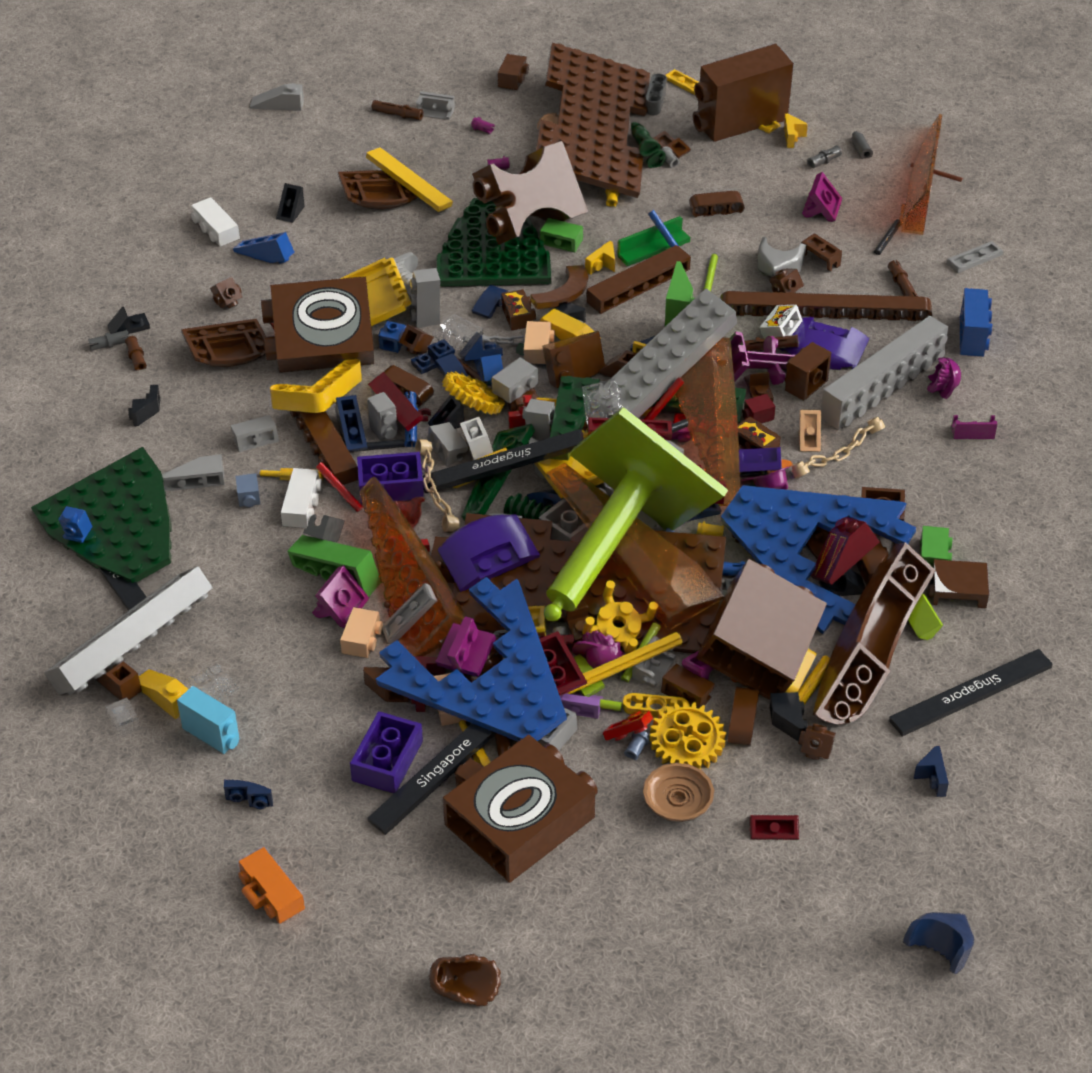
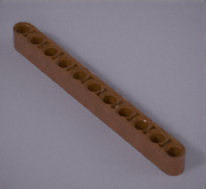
(831, 305)

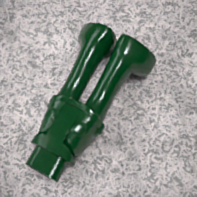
(648, 146)

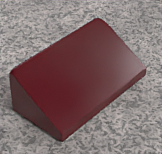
(774, 827)

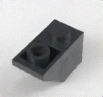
(787, 713)

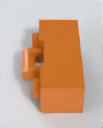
(277, 892)

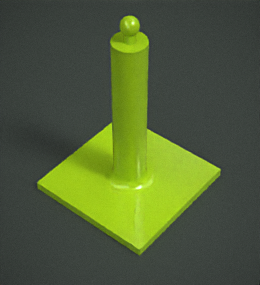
(645, 477)

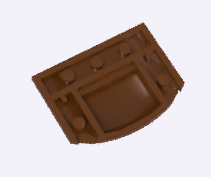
(374, 189)
(226, 343)

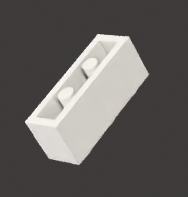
(215, 222)
(301, 497)

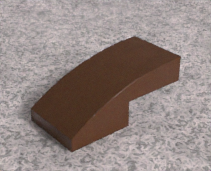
(678, 146)

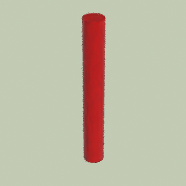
(664, 399)
(339, 487)

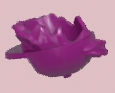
(945, 378)
(597, 649)

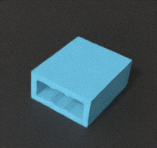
(208, 720)

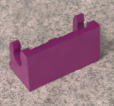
(974, 429)

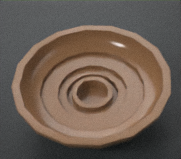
(678, 792)

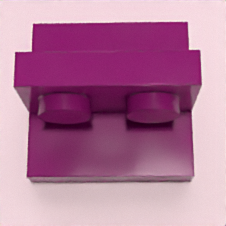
(822, 199)
(339, 597)
(466, 648)

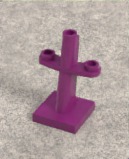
(758, 360)

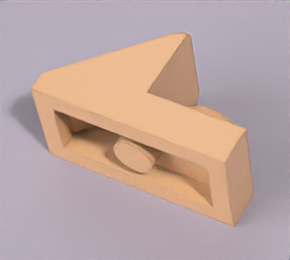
(810, 430)

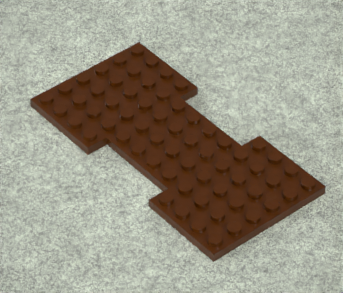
(596, 117)
(540, 573)

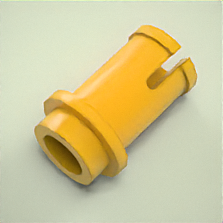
(612, 198)
(709, 529)

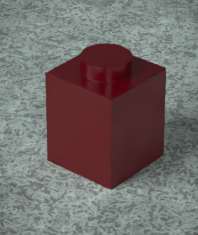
(759, 408)

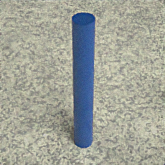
(661, 227)

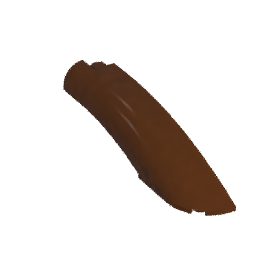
(870, 636)

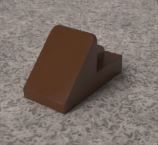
(759, 384)
(576, 620)

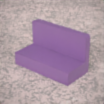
(582, 705)

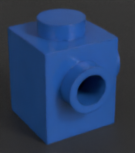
(390, 336)

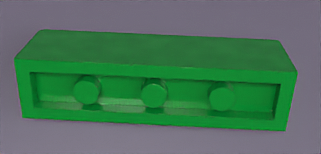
(650, 242)

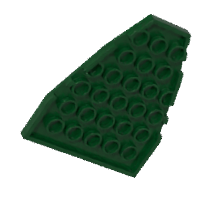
(476, 259)
(126, 514)

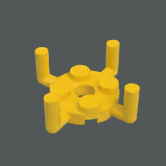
(623, 612)

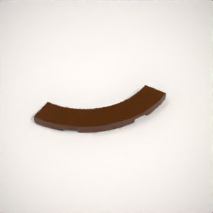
(567, 293)

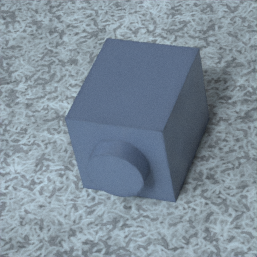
(247, 490)

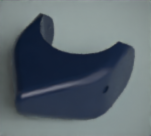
(944, 933)

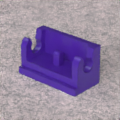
(760, 459)

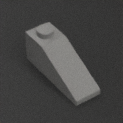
(280, 98)
(198, 473)

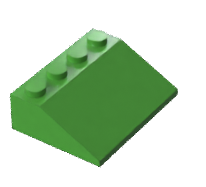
(679, 293)

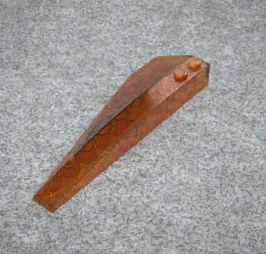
(918, 194)
(711, 414)
(646, 558)
(405, 567)

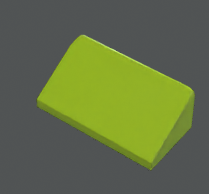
(924, 619)

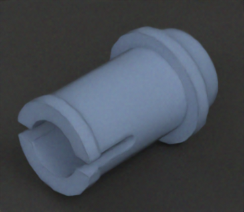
(637, 744)

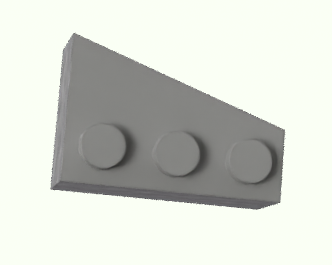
(425, 297)

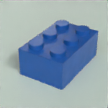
(975, 322)

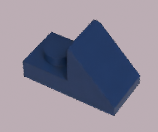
(474, 348)
(933, 768)

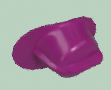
(773, 480)

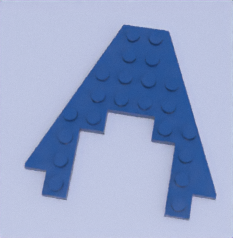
(780, 522)
(508, 699)

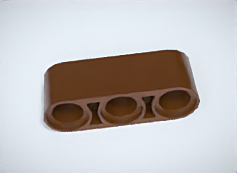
(716, 203)
(408, 382)
(743, 716)

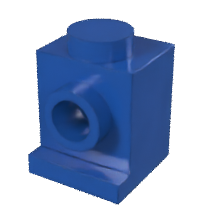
(75, 524)

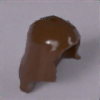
(475, 983)

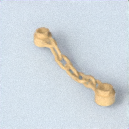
(801, 468)
(449, 522)

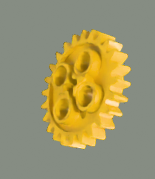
(472, 393)
(687, 735)

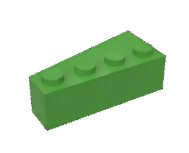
(326, 556)

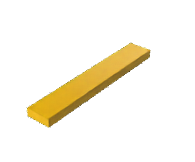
(409, 179)

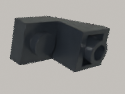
(145, 408)

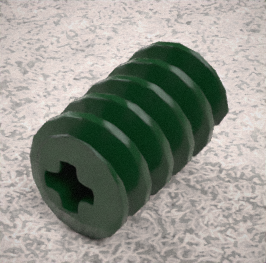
(523, 508)

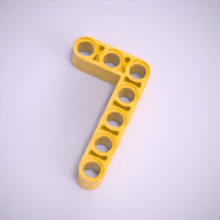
(321, 394)

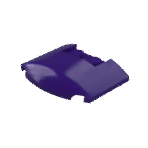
(845, 344)
(486, 549)

